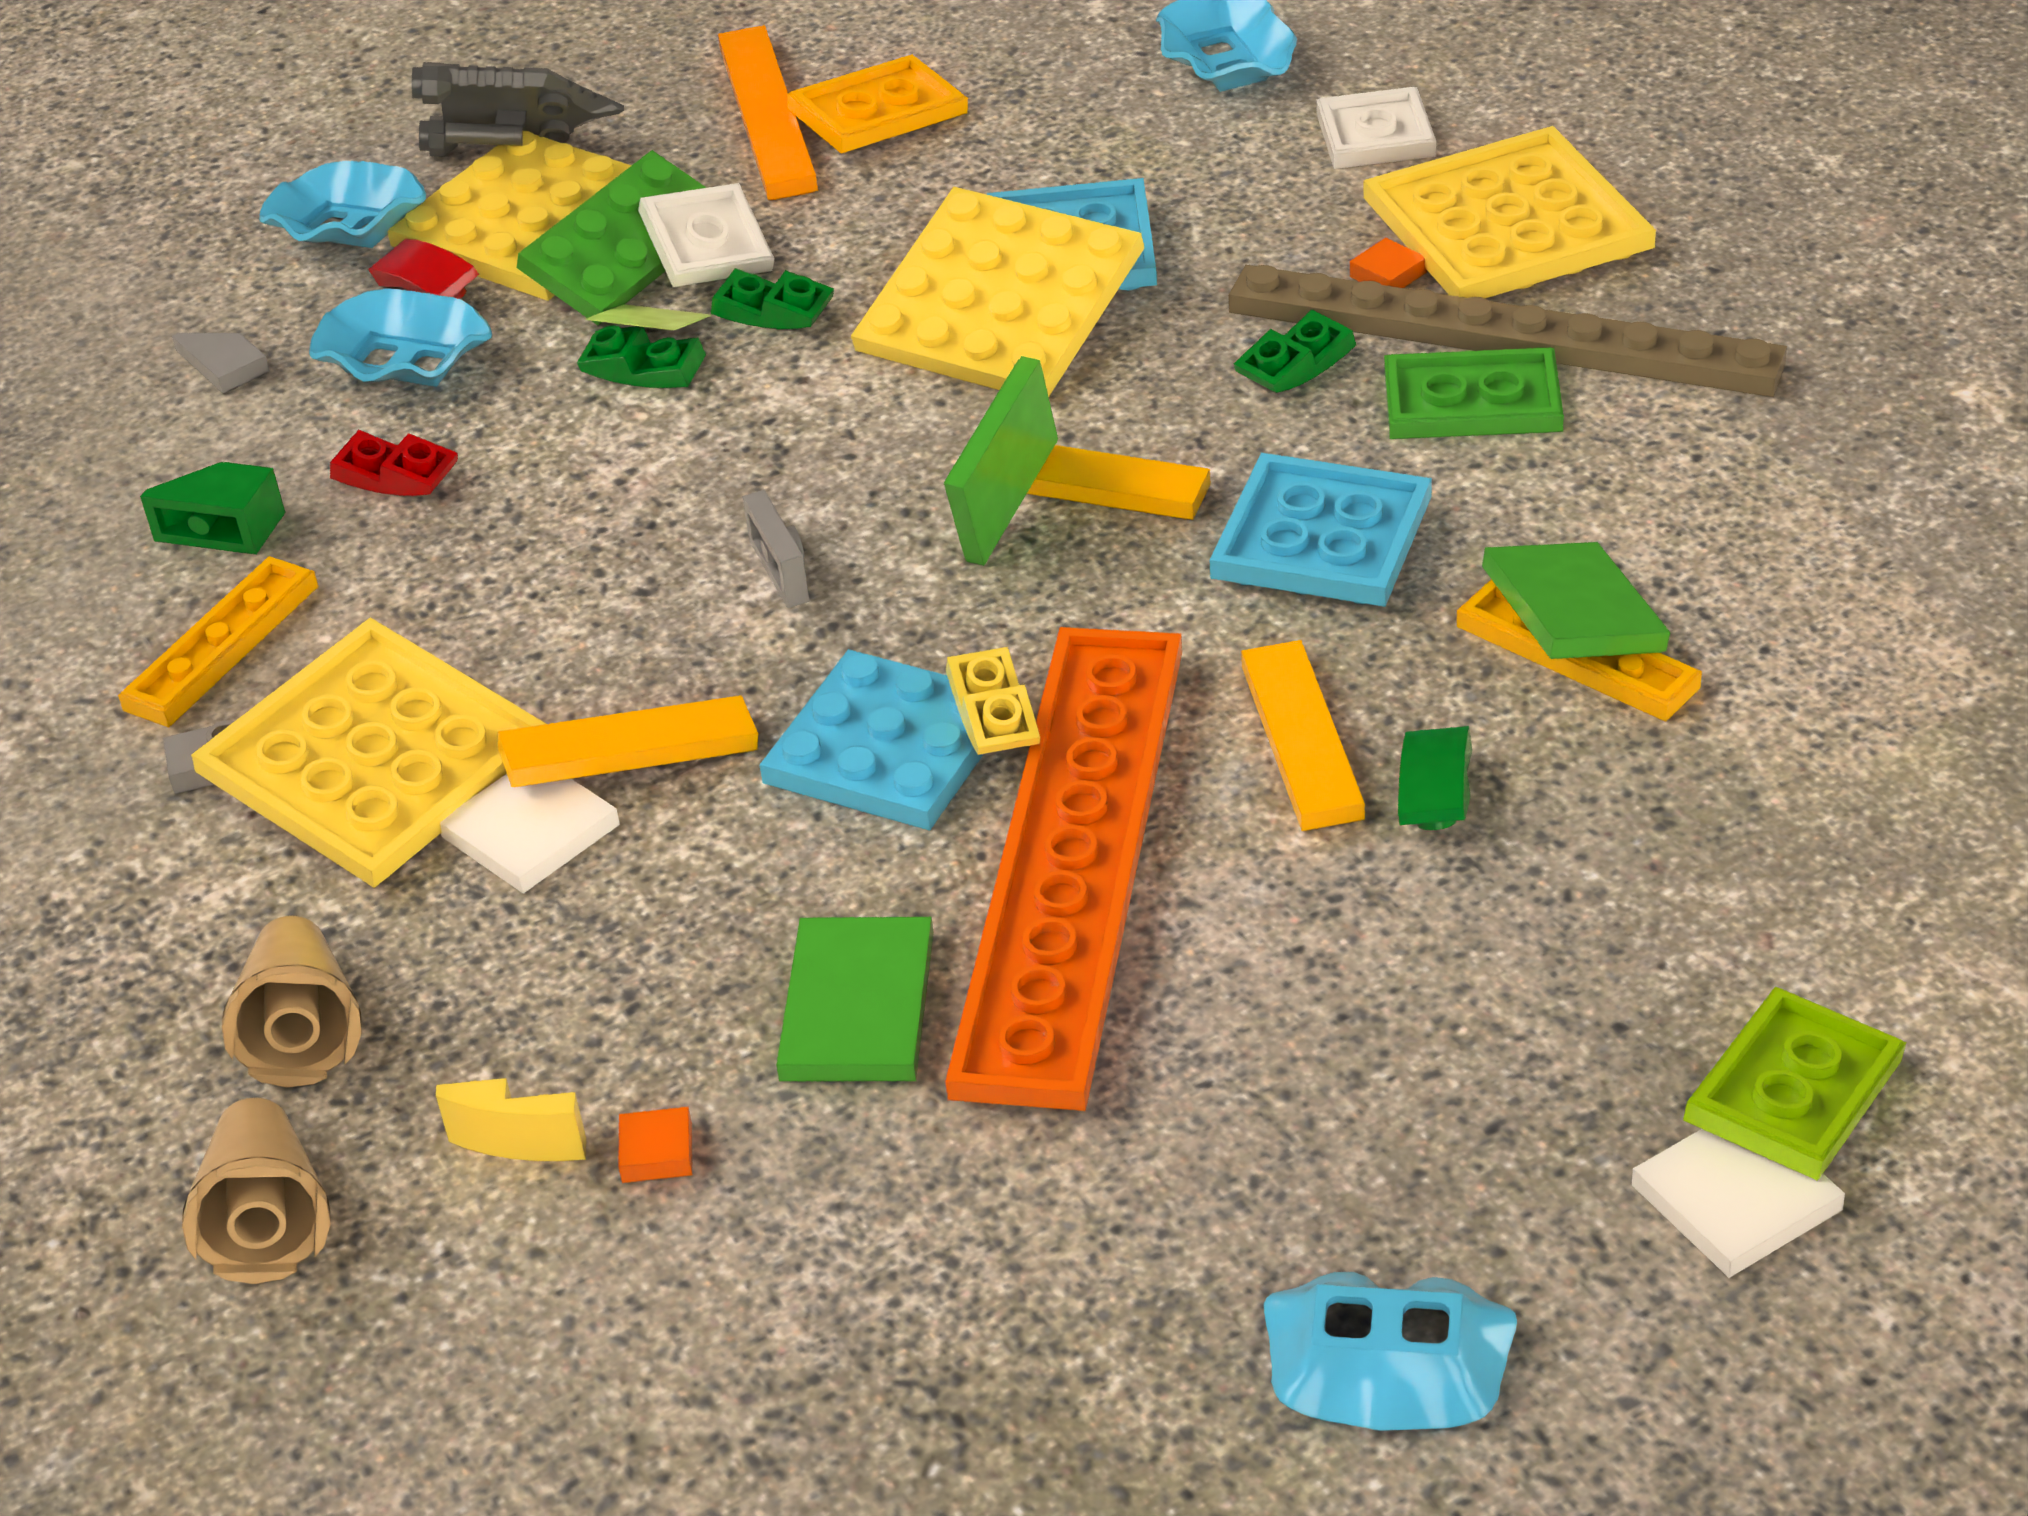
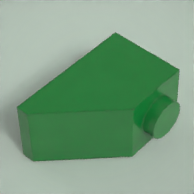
(216, 508)

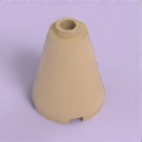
(291, 1007)
(255, 1197)

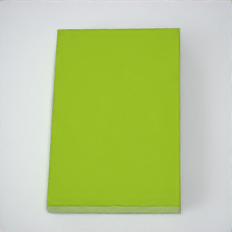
(1795, 1082)

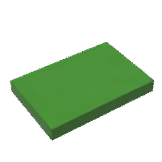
(1473, 393)
(1001, 460)
(1575, 600)
(856, 999)

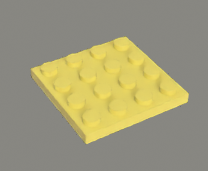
(508, 204)
(1508, 214)
(995, 287)
(365, 750)

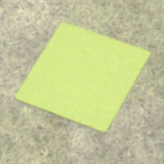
(648, 317)

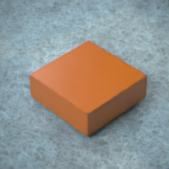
(1388, 264)
(655, 1144)

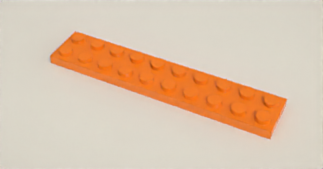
(1066, 873)

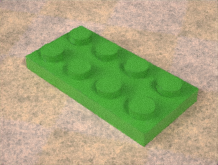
(602, 248)

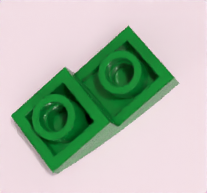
(787, 304)
(1299, 355)
(631, 359)
(1434, 777)

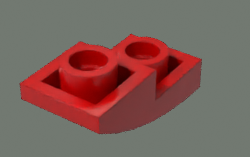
(424, 269)
(387, 468)

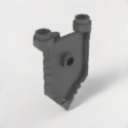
(500, 104)

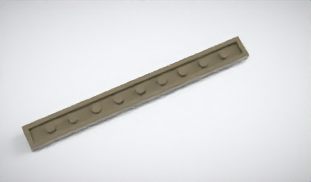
(1481, 324)

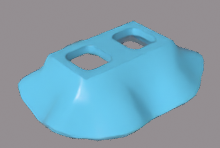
(1257, 36)
(345, 190)
(399, 322)
(1383, 1377)

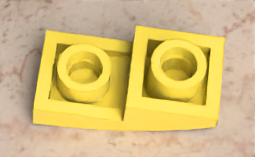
(992, 701)
(522, 1128)

